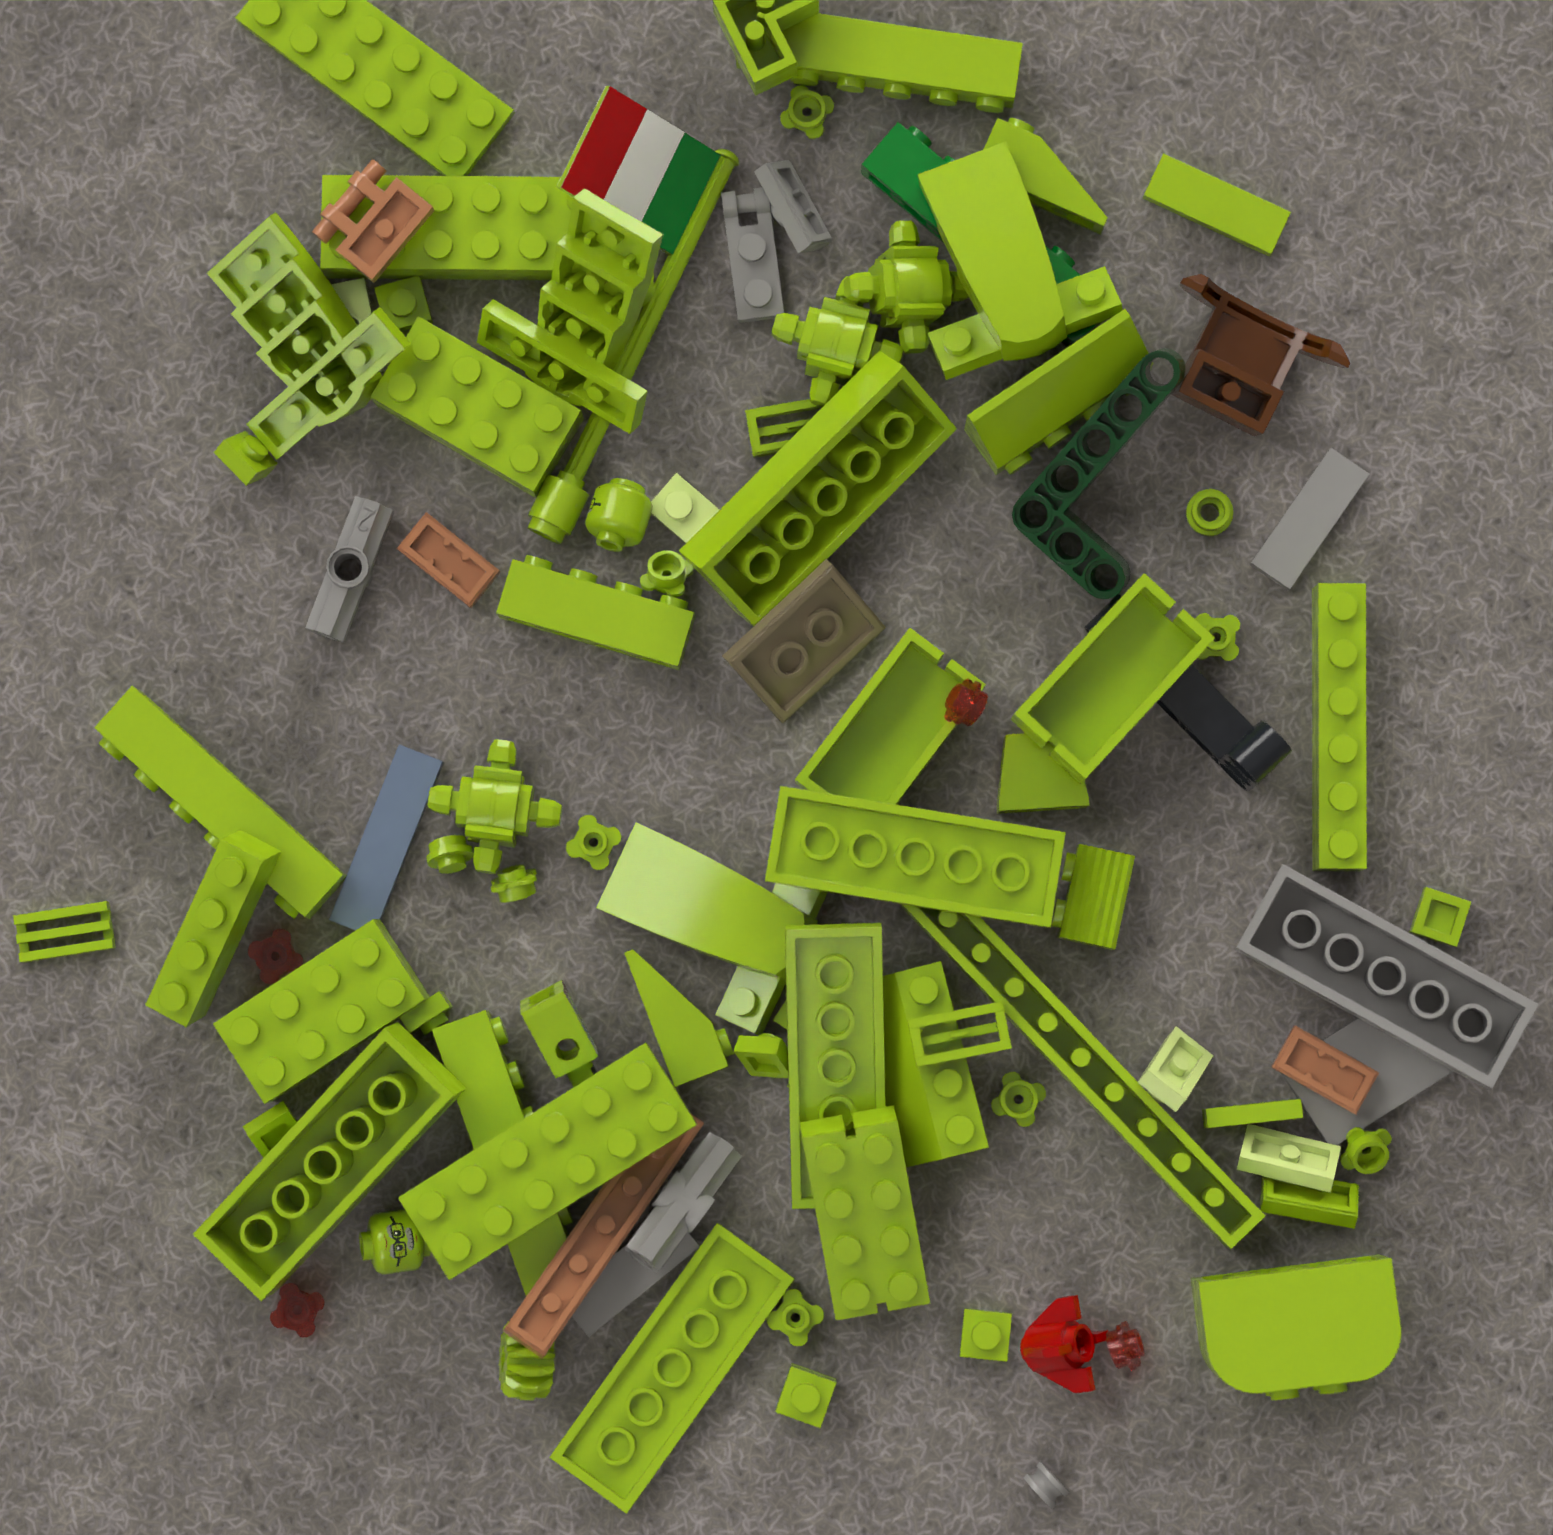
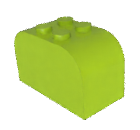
(1299, 1325)

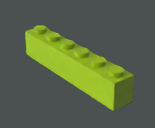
(905, 61)
(1339, 727)
(215, 798)
(491, 1105)

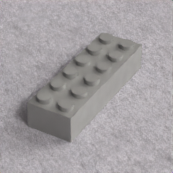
(1386, 977)

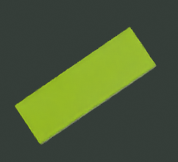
(1216, 205)

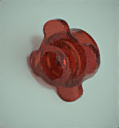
(965, 703)
(262, 952)
(284, 1314)
(1125, 1346)

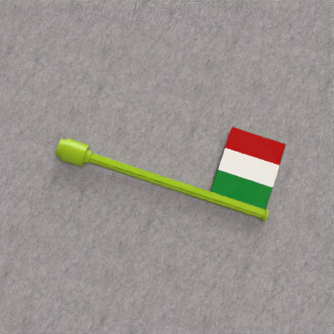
(665, 183)

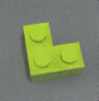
(757, 37)

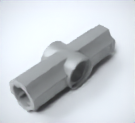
(359, 540)
(683, 1202)

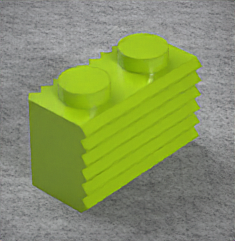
(1094, 896)

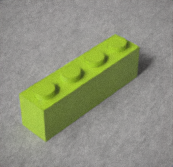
(596, 613)
(213, 928)

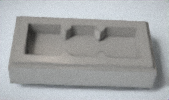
(793, 206)

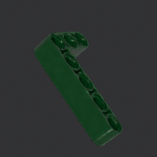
(1089, 467)

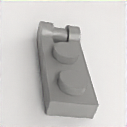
(752, 257)

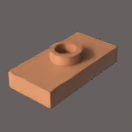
(448, 560)
(1324, 1070)

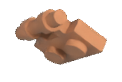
(382, 230)

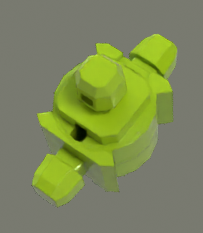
(907, 287)
(833, 343)
(494, 806)

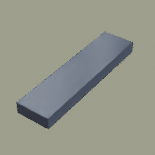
(386, 838)

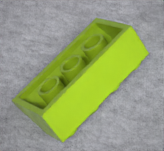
(1055, 395)
(933, 1101)

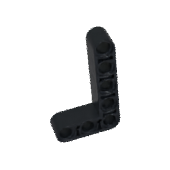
(1236, 745)

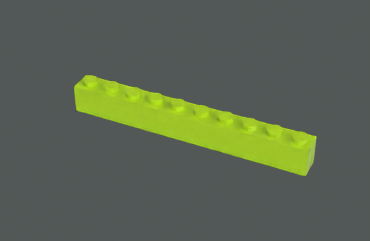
(1092, 1072)

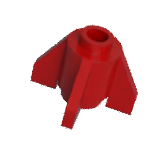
(1060, 1346)

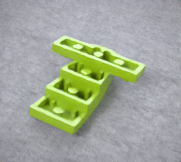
(1004, 267)
(584, 313)
(302, 335)
(714, 913)

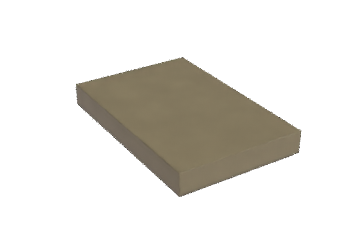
(804, 641)

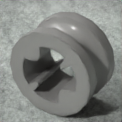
(1046, 1485)

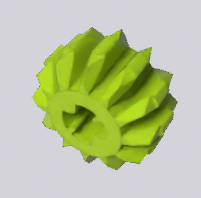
(523, 1372)

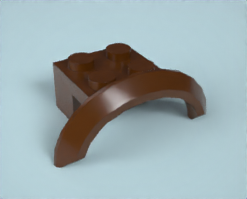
(1244, 358)

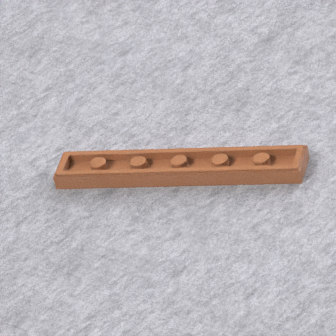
(592, 1246)

